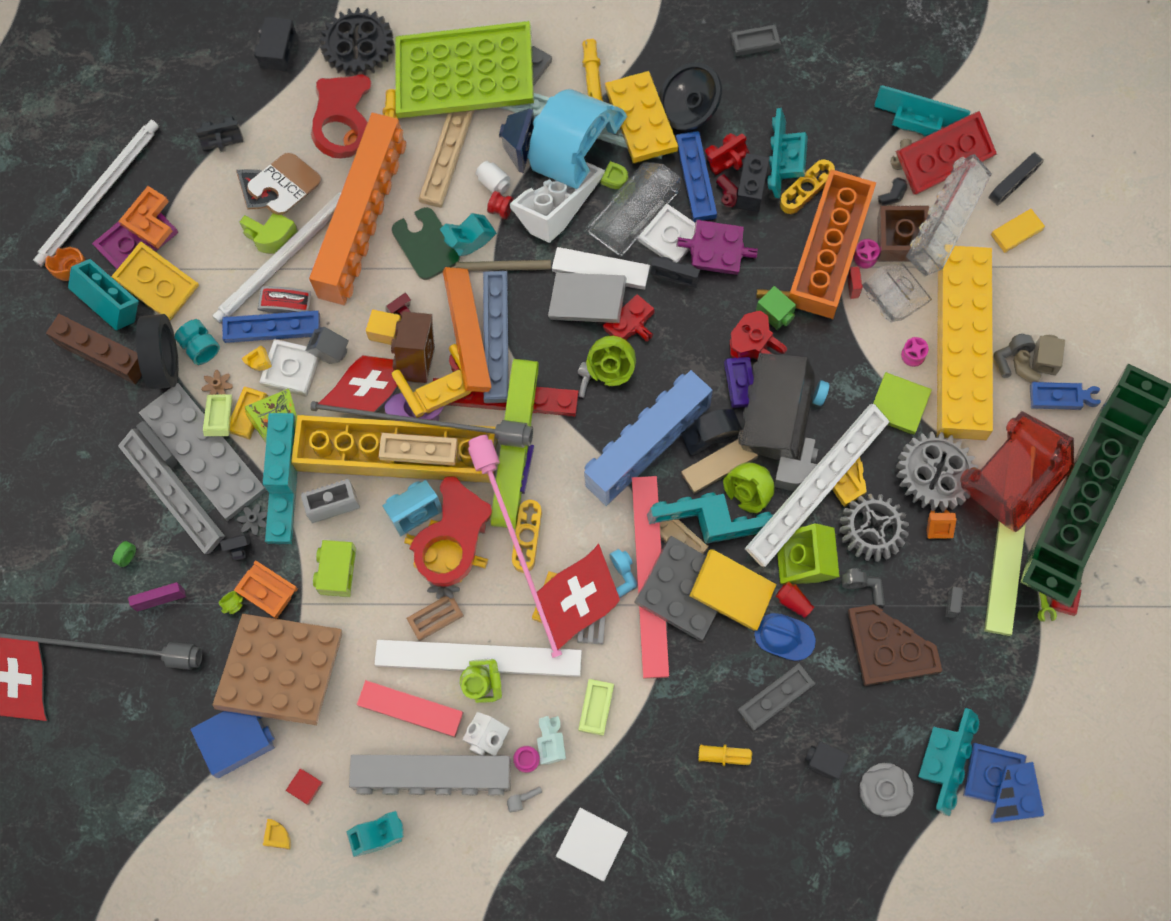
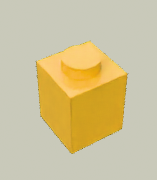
(382, 326)

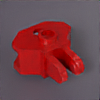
(753, 337)

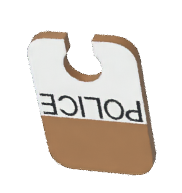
(288, 179)

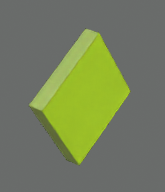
(902, 402)

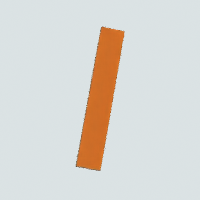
(466, 330)

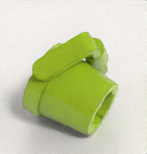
(478, 680)

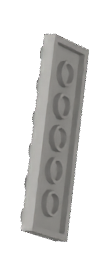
(205, 458)

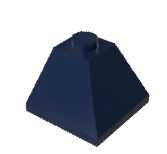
(516, 137)

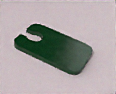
(425, 248)

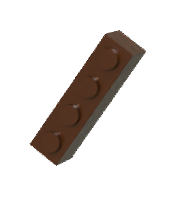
(95, 348)

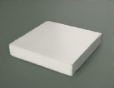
(663, 233)
(290, 369)
(591, 844)

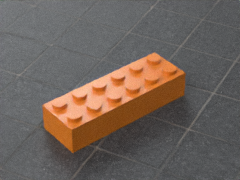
(831, 243)

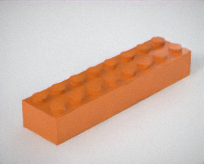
(358, 209)

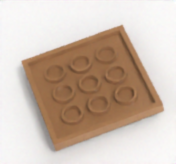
(278, 669)

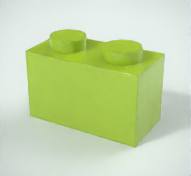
(335, 568)

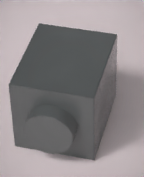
(327, 345)

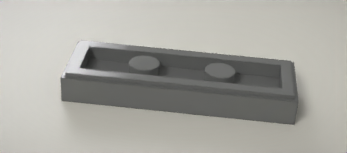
(776, 697)

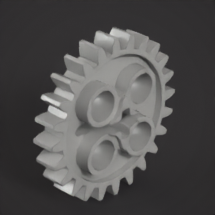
(916, 461)

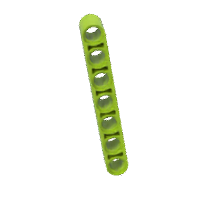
(513, 459)

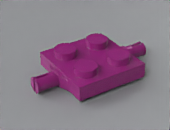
(717, 247)

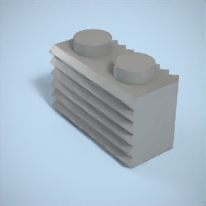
(330, 501)

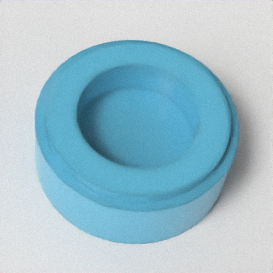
(820, 393)

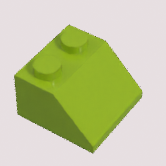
(809, 556)

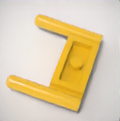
(435, 393)

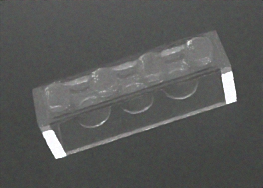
(634, 206)

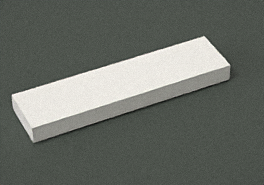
(585, 263)

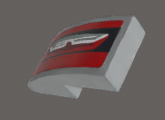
(283, 299)

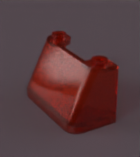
(1021, 471)

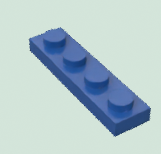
(696, 176)
(270, 326)

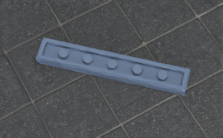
(496, 334)

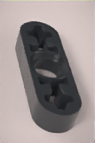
(1016, 178)

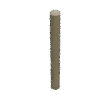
(505, 265)

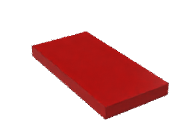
(932, 157)

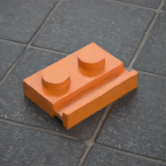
(265, 589)

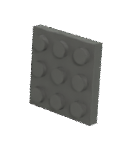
(669, 588)

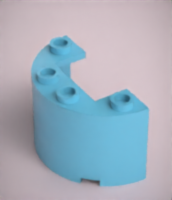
(567, 132)

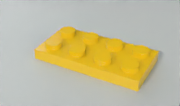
(646, 125)

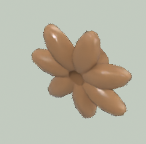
(220, 386)

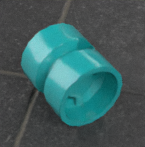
(198, 343)

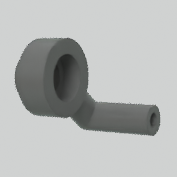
(1018, 343)
(856, 579)

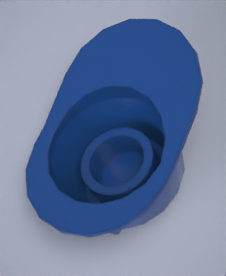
(785, 637)

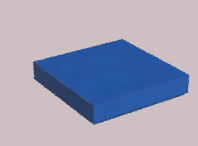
(986, 771)

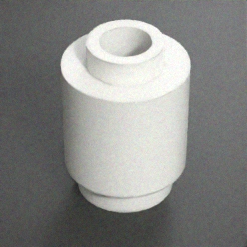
(493, 177)

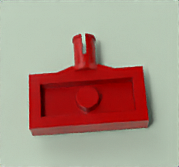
(632, 320)

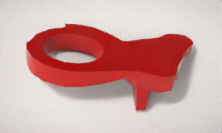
(462, 521)

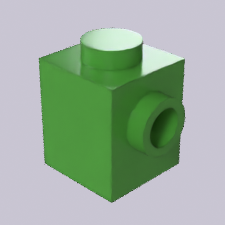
(777, 307)

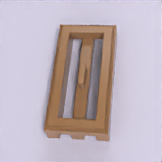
(436, 627)

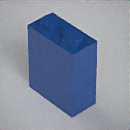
(232, 741)

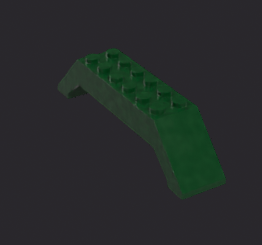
(1094, 484)

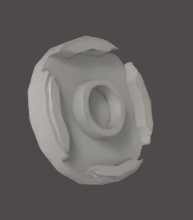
(886, 790)

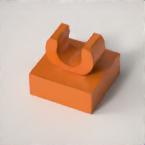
(941, 525)

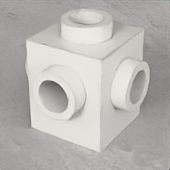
(485, 734)

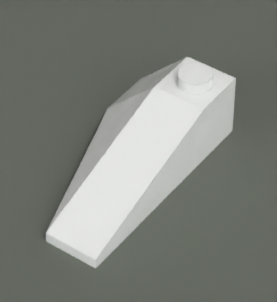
(551, 207)

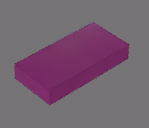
(156, 596)

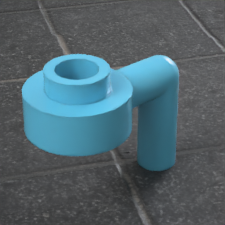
(622, 563)

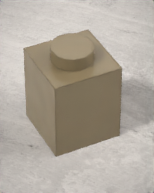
(1048, 354)

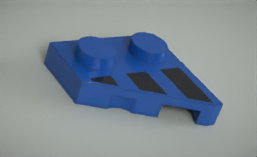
(1018, 794)

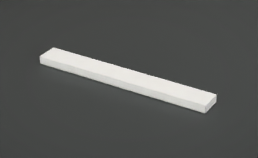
(817, 485)
(457, 657)

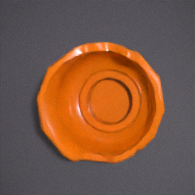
(62, 261)

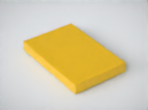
(155, 281)
(733, 590)

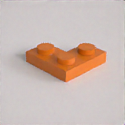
(142, 219)

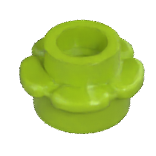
(231, 602)

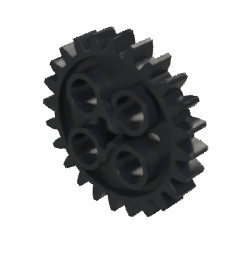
(336, 41)

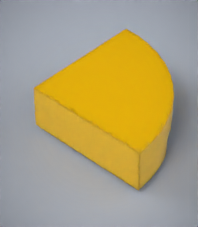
(257, 359)
(276, 835)

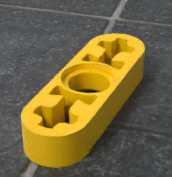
(805, 196)
(536, 519)

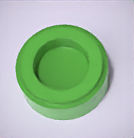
(124, 554)

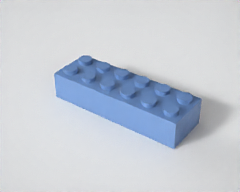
(647, 437)

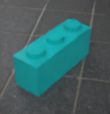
(103, 294)

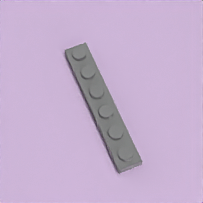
(171, 491)

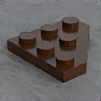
(889, 648)

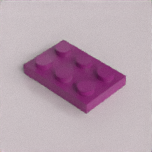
(119, 242)

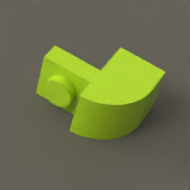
(272, 235)

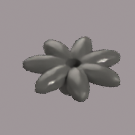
(255, 522)
(443, 590)

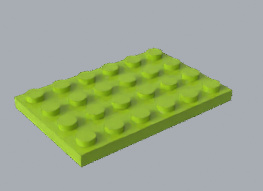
(464, 69)

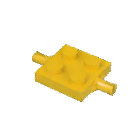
(444, 555)

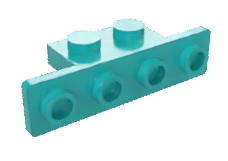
(918, 112)
(788, 154)
(947, 757)

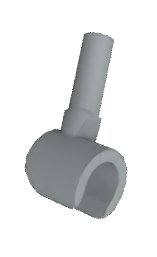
(586, 377)
(515, 802)

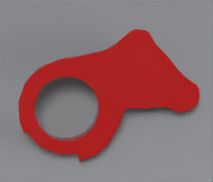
(338, 104)

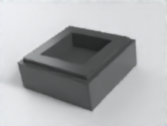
(954, 602)

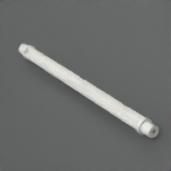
(96, 192)
(272, 265)

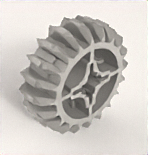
(891, 518)

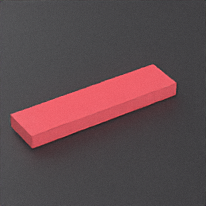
(410, 708)

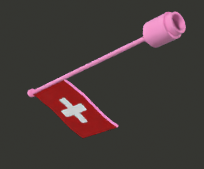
(573, 595)

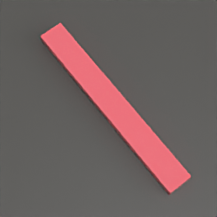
(647, 551)

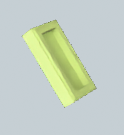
(217, 415)
(596, 707)

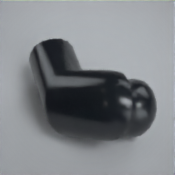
(896, 194)

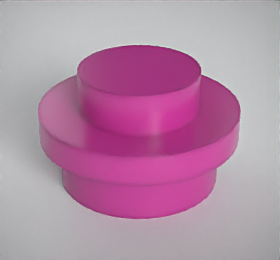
(526, 759)

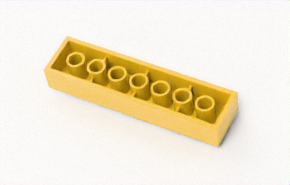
(965, 345)
(354, 445)

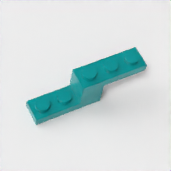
(280, 478)
(712, 516)

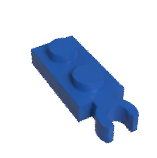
(1061, 396)

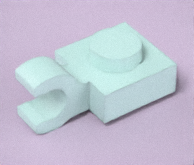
(551, 743)

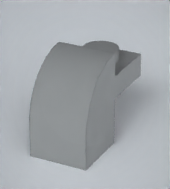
(793, 472)

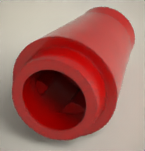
(794, 599)

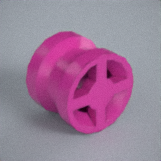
(870, 249)
(917, 346)

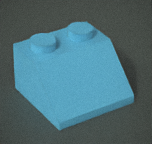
(412, 507)

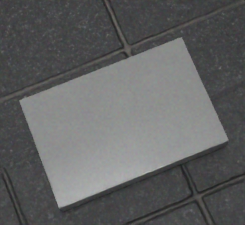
(587, 297)

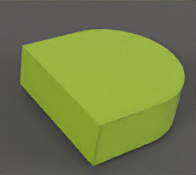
(614, 176)

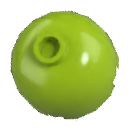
(611, 360)
(750, 485)

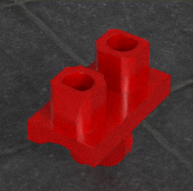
(728, 155)

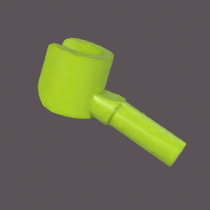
(1045, 607)

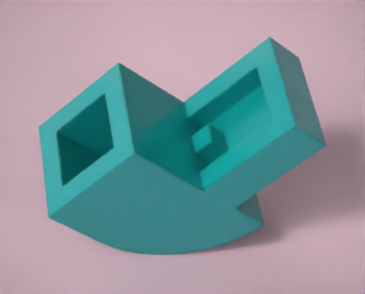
(469, 235)
(376, 834)

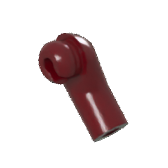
(730, 191)

